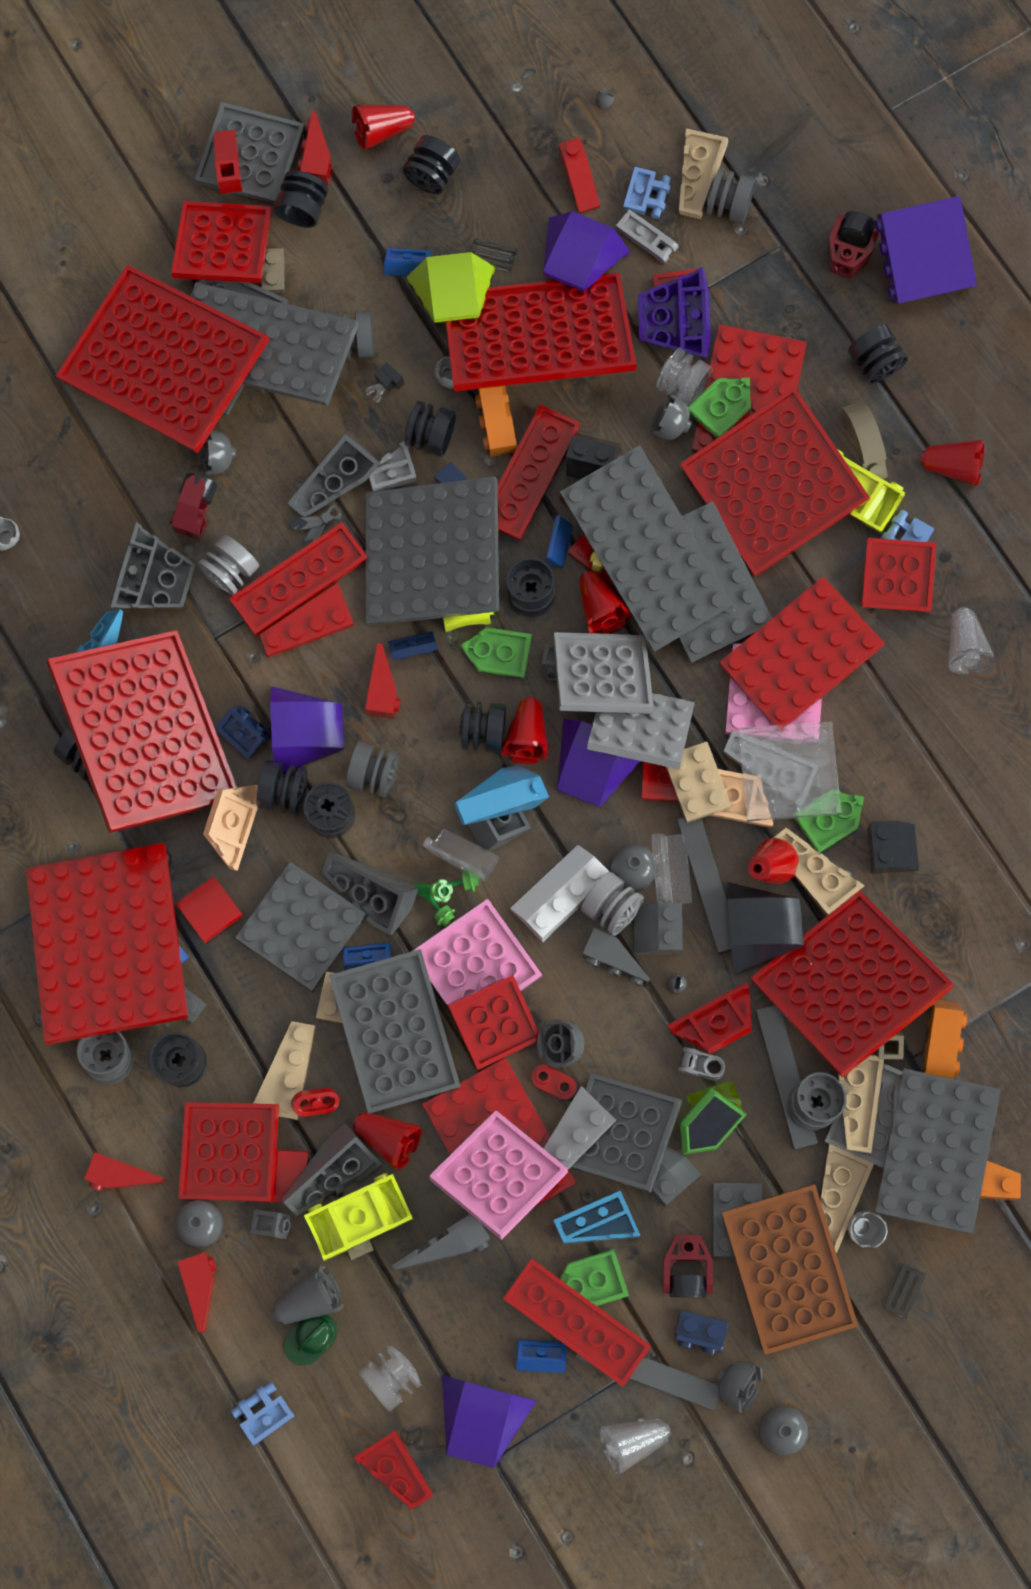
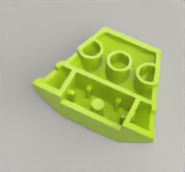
(452, 285)

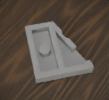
(394, 470)

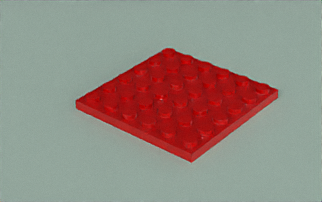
(775, 481)
(852, 983)

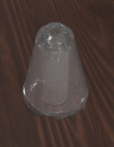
(968, 644)
(632, 1442)

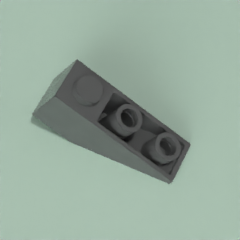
(609, 952)

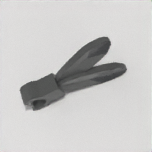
(315, 524)

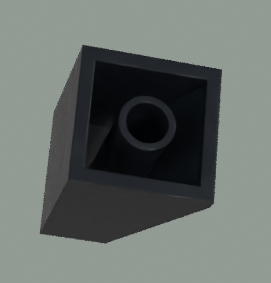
(589, 454)

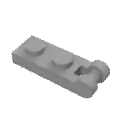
(646, 236)

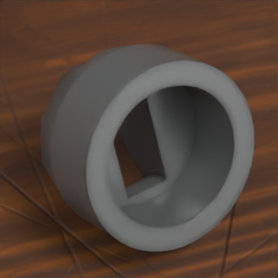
(604, 99)
(672, 981)

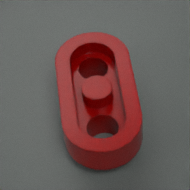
(553, 1082)
(314, 1102)

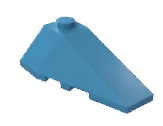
(105, 631)
(502, 794)

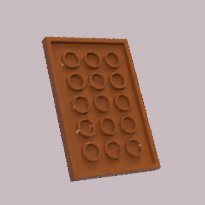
(789, 1269)

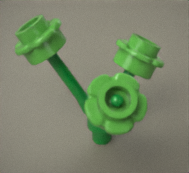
(441, 891)

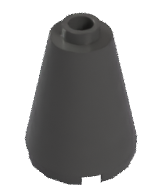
(310, 1298)

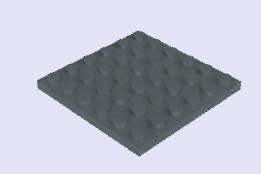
(432, 551)

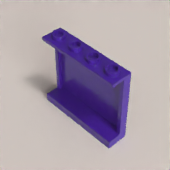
(925, 250)

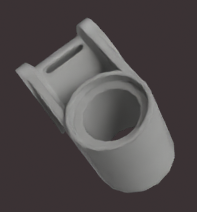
(699, 1064)

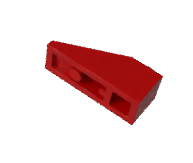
(578, 175)
(382, 694)
(113, 1174)
(199, 1281)

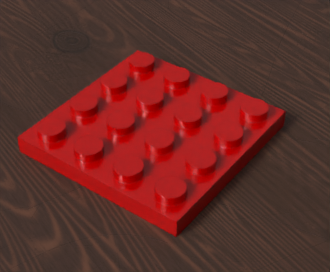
(221, 242)
(229, 1152)

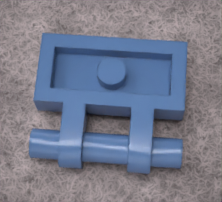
(639, 192)
(913, 532)
(267, 1419)

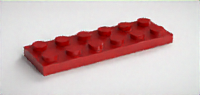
(533, 469)
(298, 579)
(577, 1322)

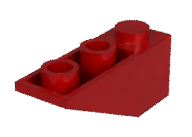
(316, 153)
(227, 161)

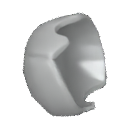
(443, 373)
(8, 533)
(867, 1229)

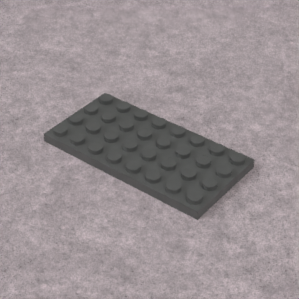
(303, 347)
(646, 548)

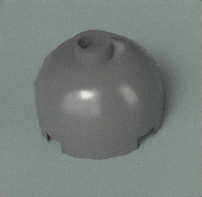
(671, 419)
(216, 454)
(634, 866)
(561, 1043)
(199, 1223)
(738, 1384)
(783, 1430)

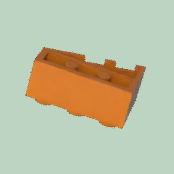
(496, 421)
(944, 1039)
(1000, 1183)

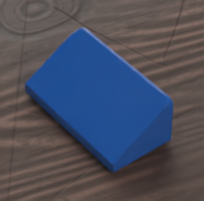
(403, 261)
(559, 542)
(363, 955)
(541, 1356)

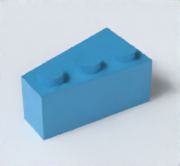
(598, 1221)

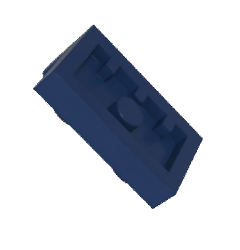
(243, 731)
(701, 1331)

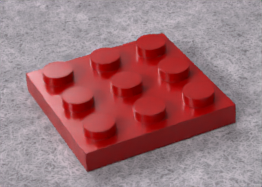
(898, 574)
(494, 1021)

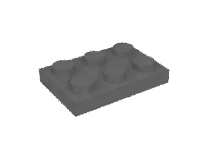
(724, 1198)

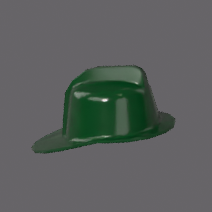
(310, 1339)

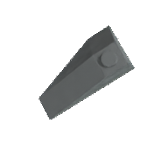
(340, 471)
(376, 893)
(335, 1165)
(673, 1176)
(459, 1240)

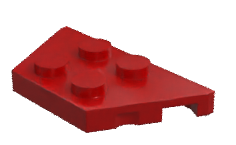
(717, 1021)

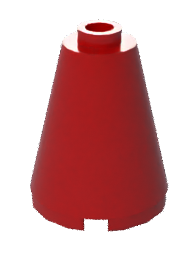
(380, 122)
(956, 460)
(601, 605)
(527, 734)
(774, 861)
(388, 1137)

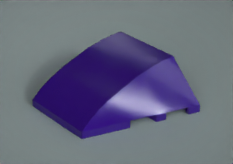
(580, 250)
(677, 314)
(304, 727)
(586, 772)
(480, 1420)

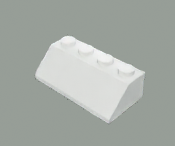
(559, 893)

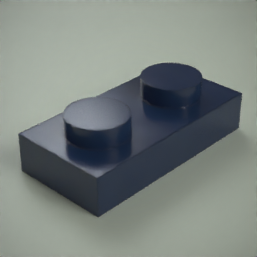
(412, 645)

